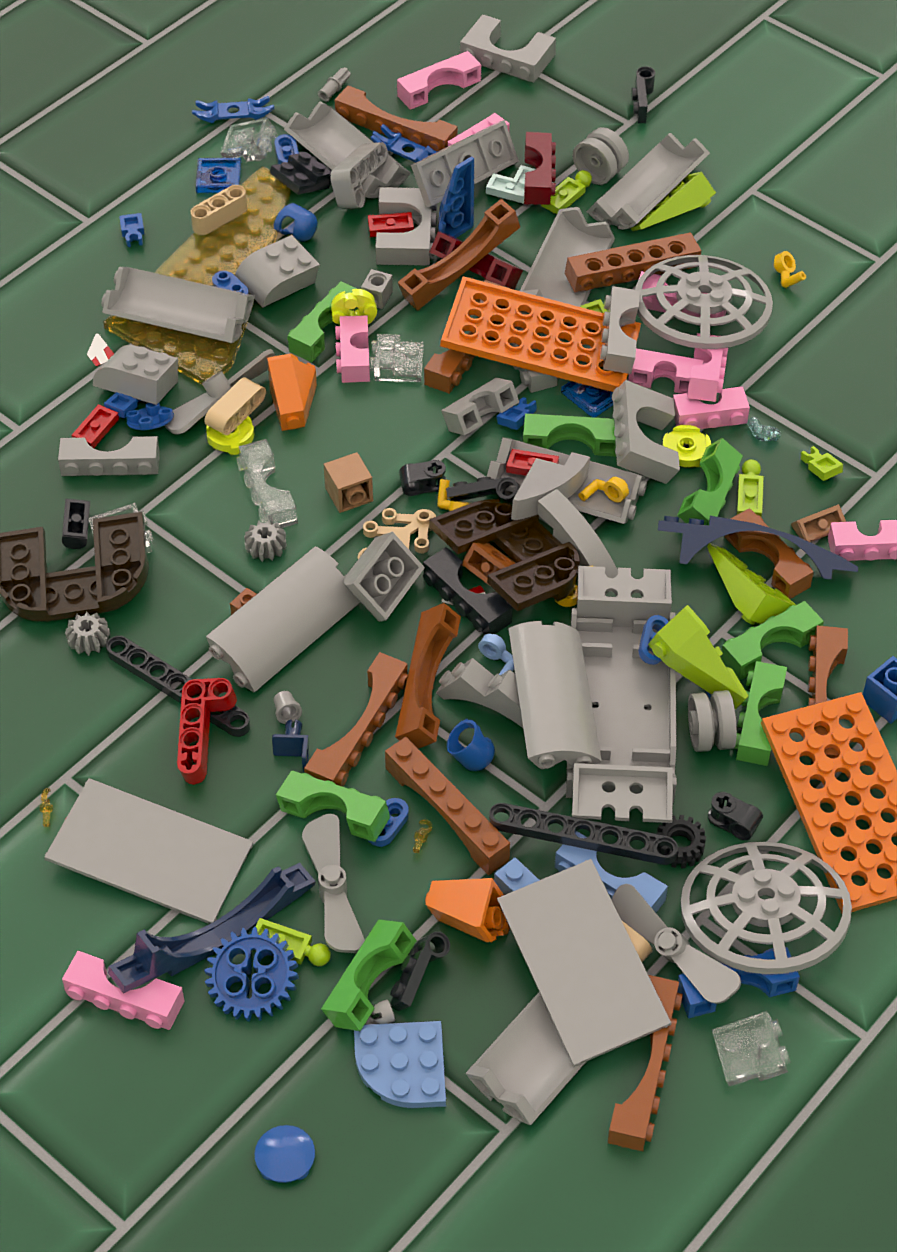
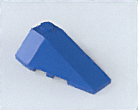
(457, 205)

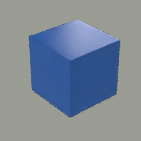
(881, 690)

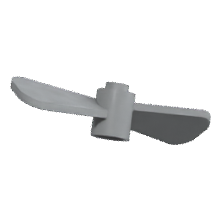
(216, 387)
(323, 846)
(708, 976)

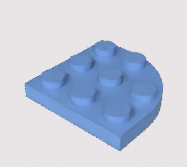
(403, 1062)

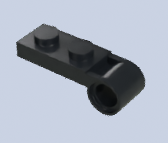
(644, 86)
(483, 487)
(414, 968)

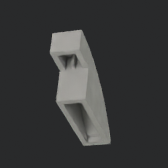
(547, 477)
(573, 528)

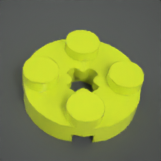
(358, 298)
(687, 435)
(230, 443)

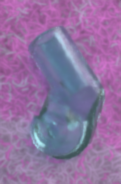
(763, 432)

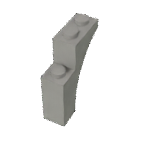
(478, 685)

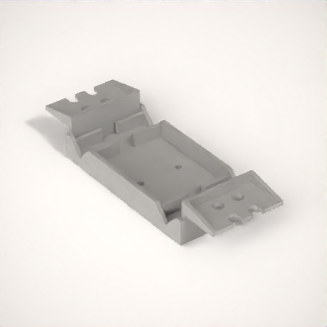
(633, 742)

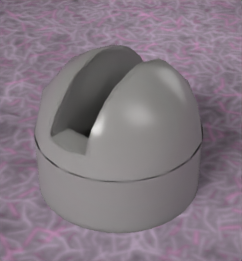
(385, 1012)

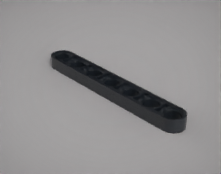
(170, 676)
(593, 842)

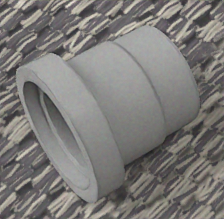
(286, 707)

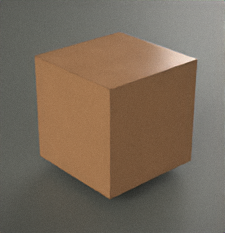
(348, 482)

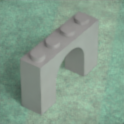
(521, 63)
(411, 246)
(633, 448)

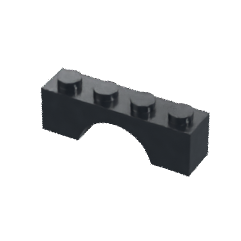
(486, 611)

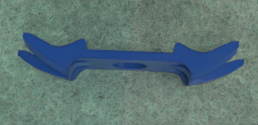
(247, 109)
(396, 143)

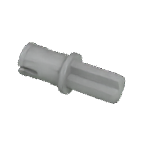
(334, 84)

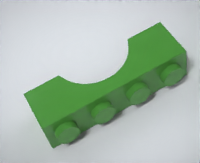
(308, 338)
(550, 429)
(720, 466)
(791, 626)
(766, 689)
(305, 795)
(384, 947)

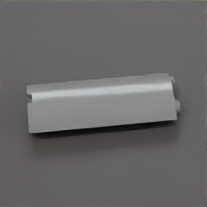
(334, 139)
(648, 182)
(566, 238)
(178, 304)
(598, 503)
(282, 619)
(554, 694)
(525, 1064)

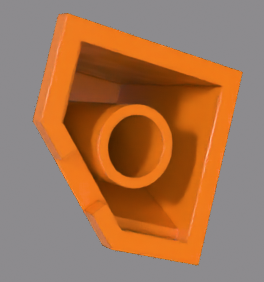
(291, 389)
(469, 906)

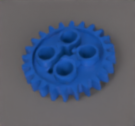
(226, 973)

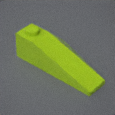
(689, 194)
(747, 589)
(687, 650)

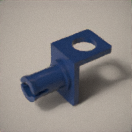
(292, 742)

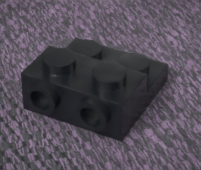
(302, 173)

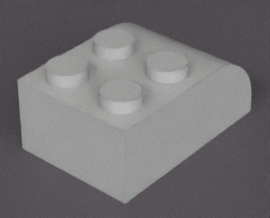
(277, 270)
(138, 373)
(383, 575)

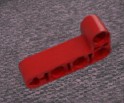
(199, 730)

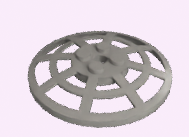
(690, 297)
(768, 912)

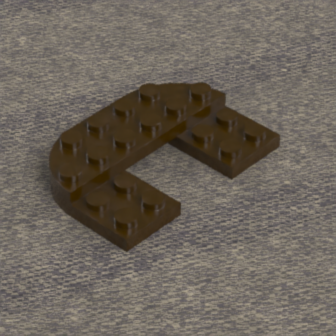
(542, 562)
(43, 596)

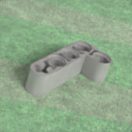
(353, 170)

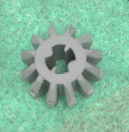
(265, 540)
(87, 633)

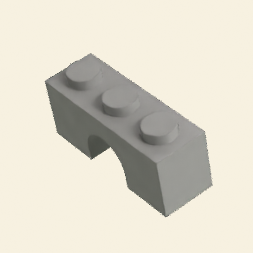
(466, 413)

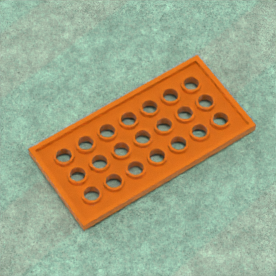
(527, 339)
(808, 799)

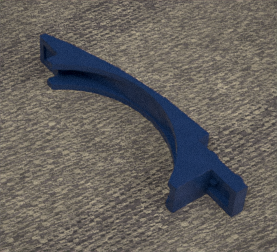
(697, 535)
(160, 955)

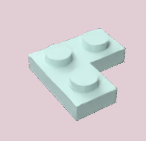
(508, 187)

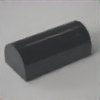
(75, 523)

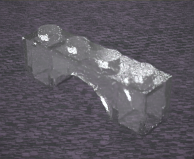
(258, 465)

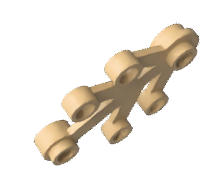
(416, 522)

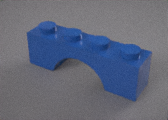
(769, 983)

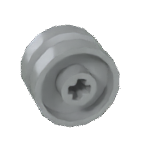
(601, 155)
(712, 721)

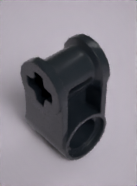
(419, 477)
(735, 817)

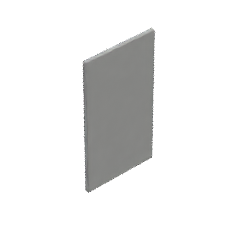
(149, 851)
(583, 962)

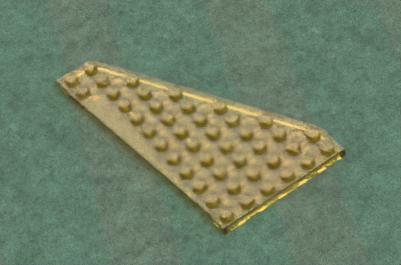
(197, 262)

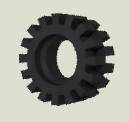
(690, 831)

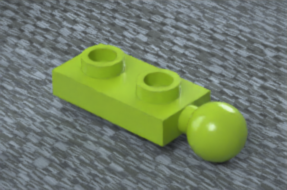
(569, 191)
(750, 488)
(299, 942)

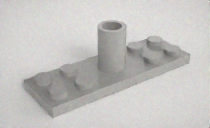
(491, 152)

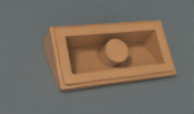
(818, 524)

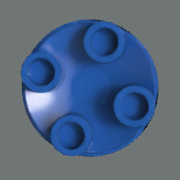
(150, 417)
(284, 1154)

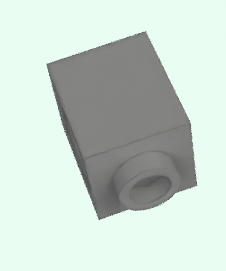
(379, 285)

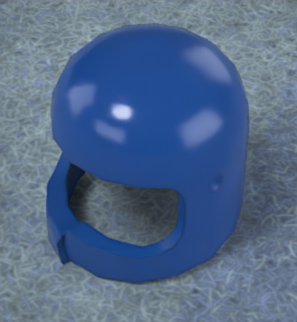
(304, 222)
(477, 753)

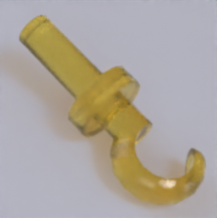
(46, 807)
(421, 835)

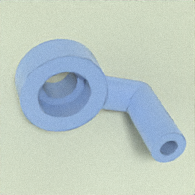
(494, 648)

